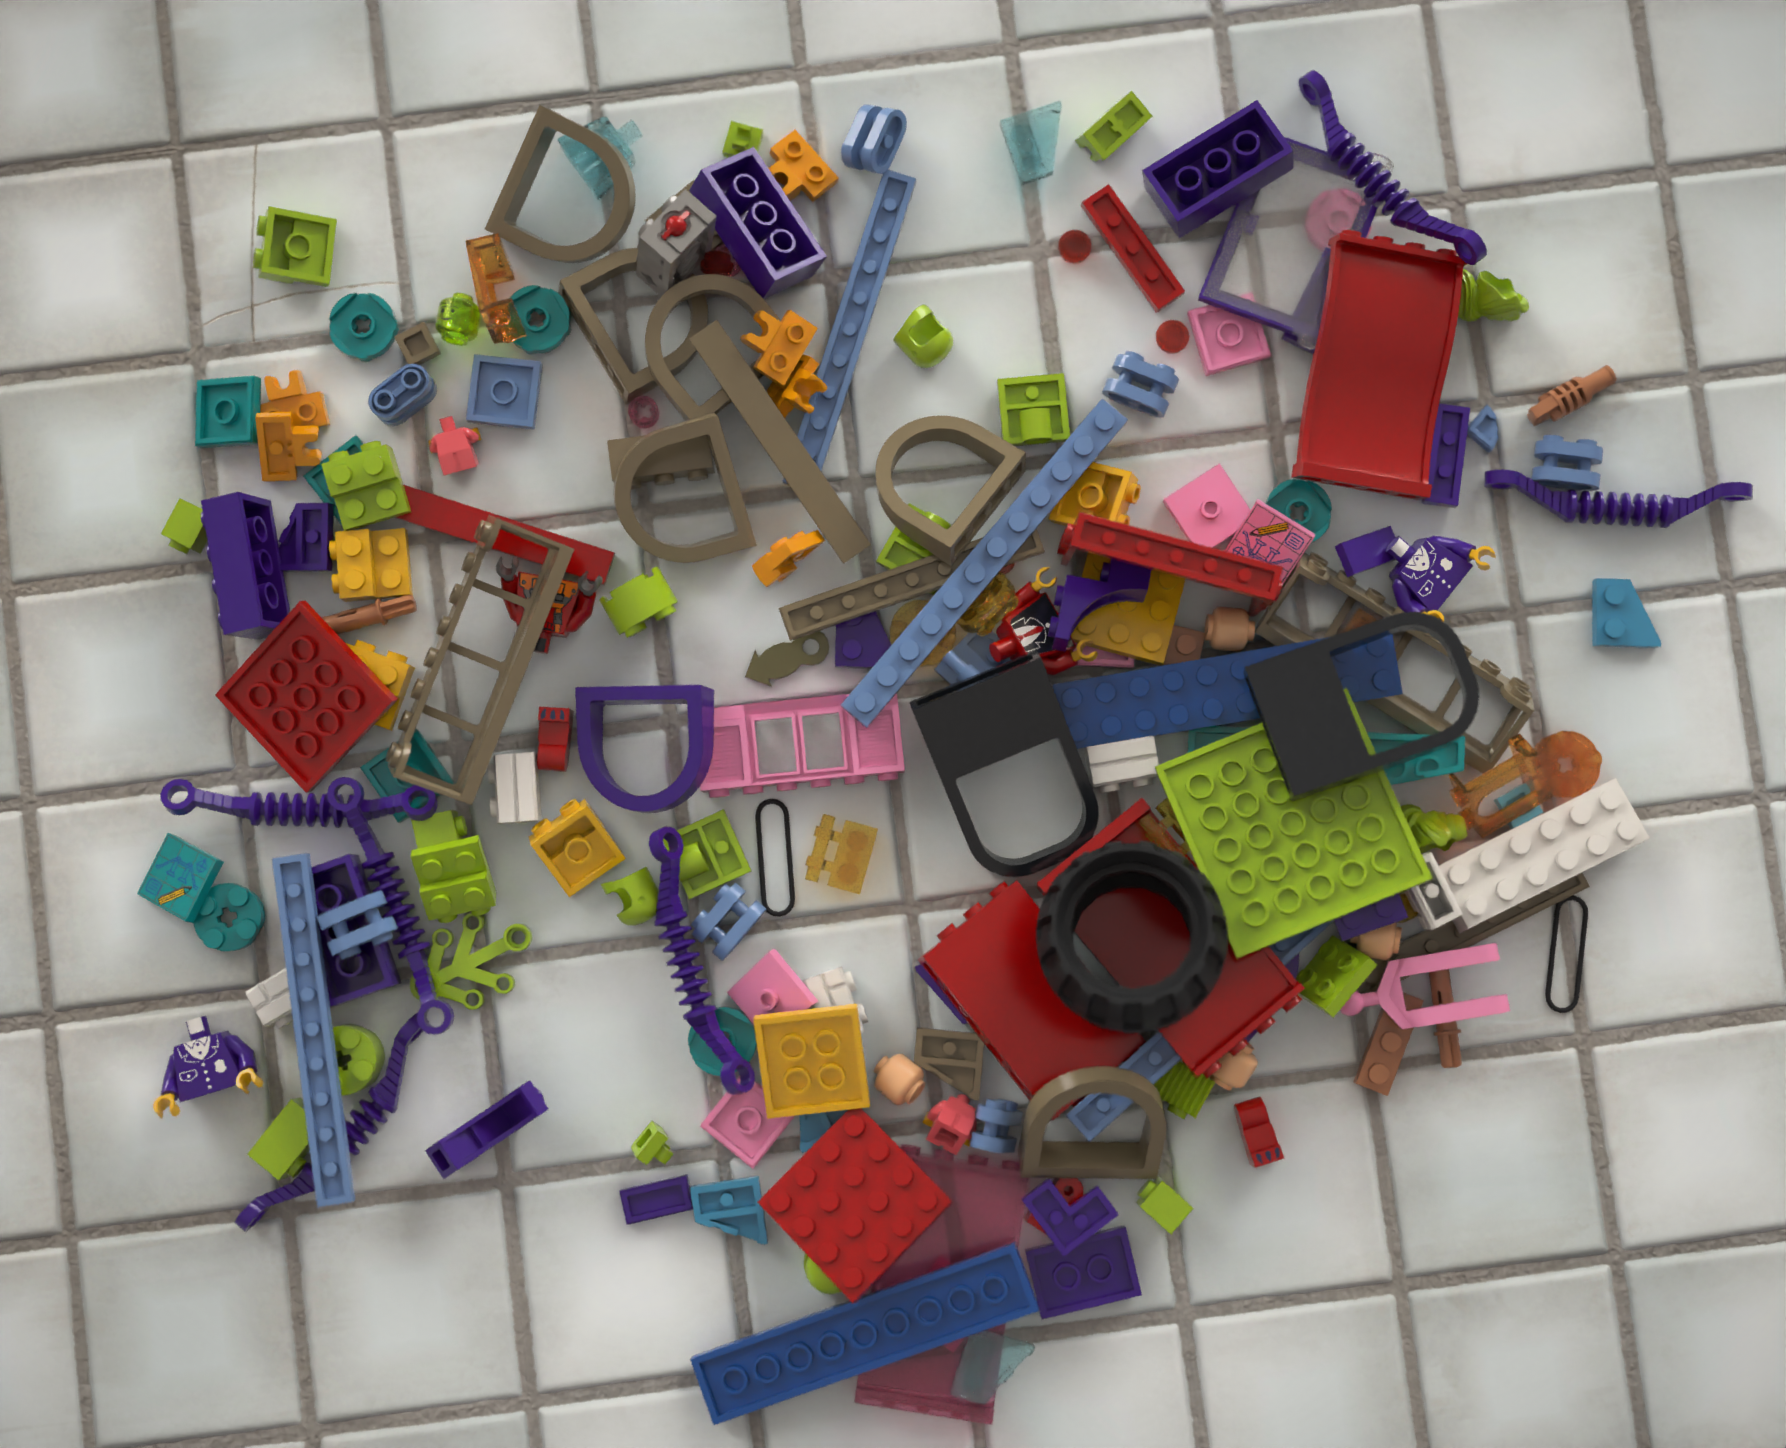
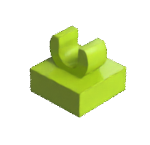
(741, 138)
(652, 1144)

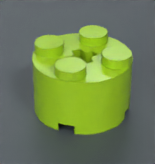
(638, 602)
(366, 1056)

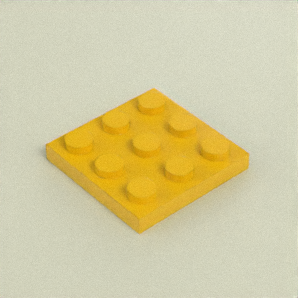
(1133, 628)
(812, 1061)

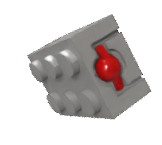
(674, 242)

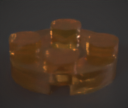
(1584, 758)

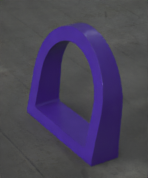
(700, 731)

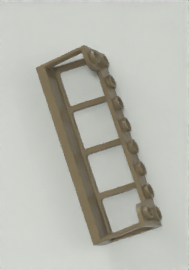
(510, 670)
(1401, 707)

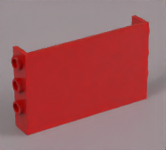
(1174, 558)
(999, 988)

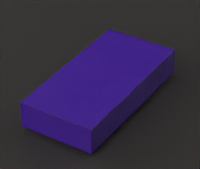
(1365, 551)
(656, 1199)

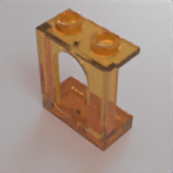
(490, 267)
(1523, 764)

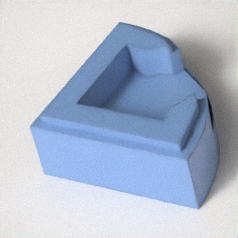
(1484, 429)

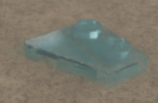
(1033, 141)
(987, 1363)

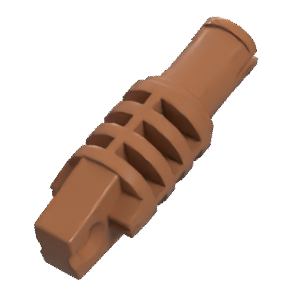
(1570, 396)

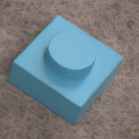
(1512, 796)

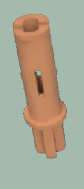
(371, 614)
(1446, 1032)

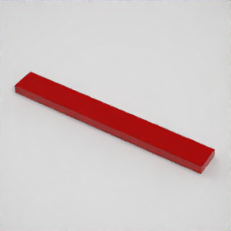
(462, 521)

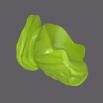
(1490, 298)
(1434, 828)

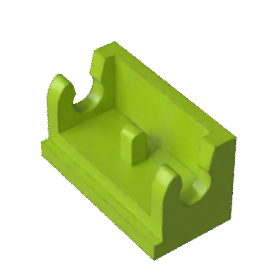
(1114, 127)

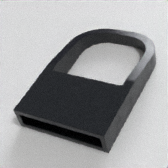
(1312, 719)
(993, 720)

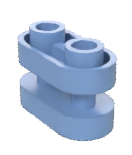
(874, 138)
(1133, 367)
(402, 394)
(1554, 450)
(707, 923)
(349, 943)
(998, 1118)

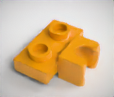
(800, 168)
(779, 344)
(798, 388)
(304, 407)
(284, 447)
(784, 553)

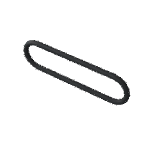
(789, 857)
(1580, 957)

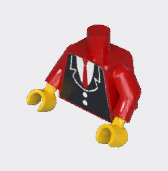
(1028, 627)

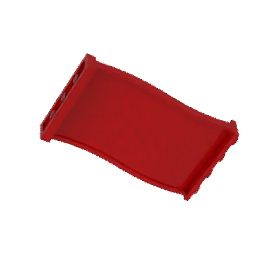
(1379, 365)
(1145, 940)

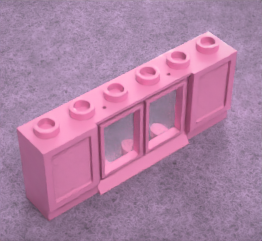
(800, 744)

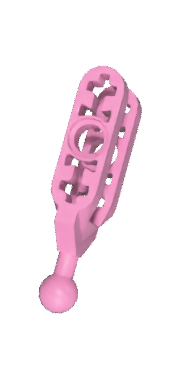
(1391, 999)

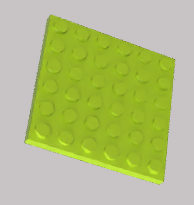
(1285, 861)

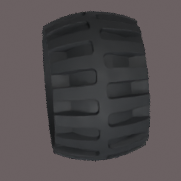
(1132, 866)

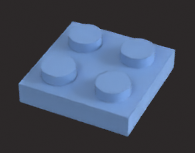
(504, 392)

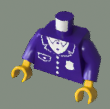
(1431, 571)
(206, 1066)

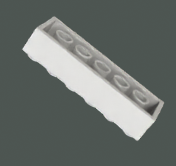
(1542, 853)

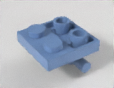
(968, 658)

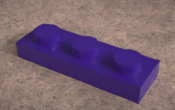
(1448, 455)

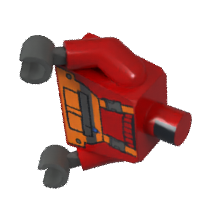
(570, 607)

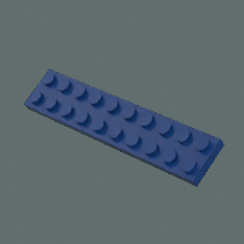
(1203, 692)
(865, 1334)

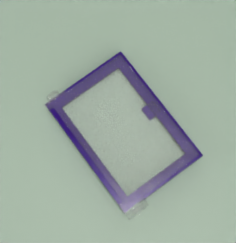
(1277, 247)

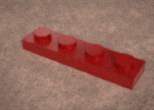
(1132, 248)

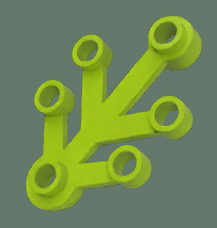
(465, 964)

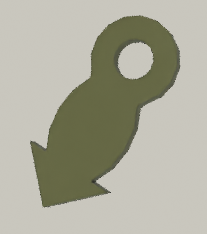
(786, 658)

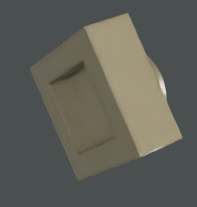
(417, 344)

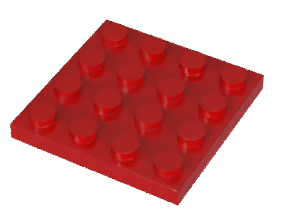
(306, 696)
(855, 1203)

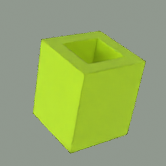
(185, 528)
(439, 828)
(1163, 1204)

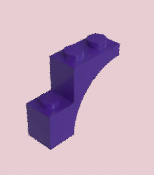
(1082, 596)
(487, 1129)

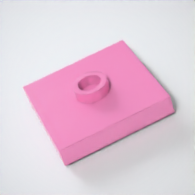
(1208, 508)
(771, 989)

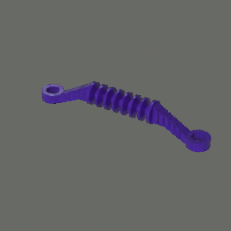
(1407, 214)
(1566, 504)
(254, 807)
(378, 860)
(700, 1016)
(384, 1097)

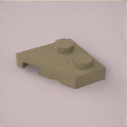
(952, 1057)

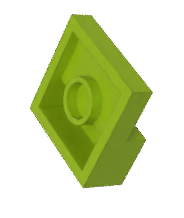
(295, 247)
(366, 485)
(454, 879)

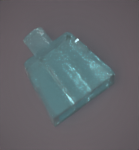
(589, 164)

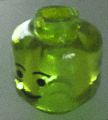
(458, 319)

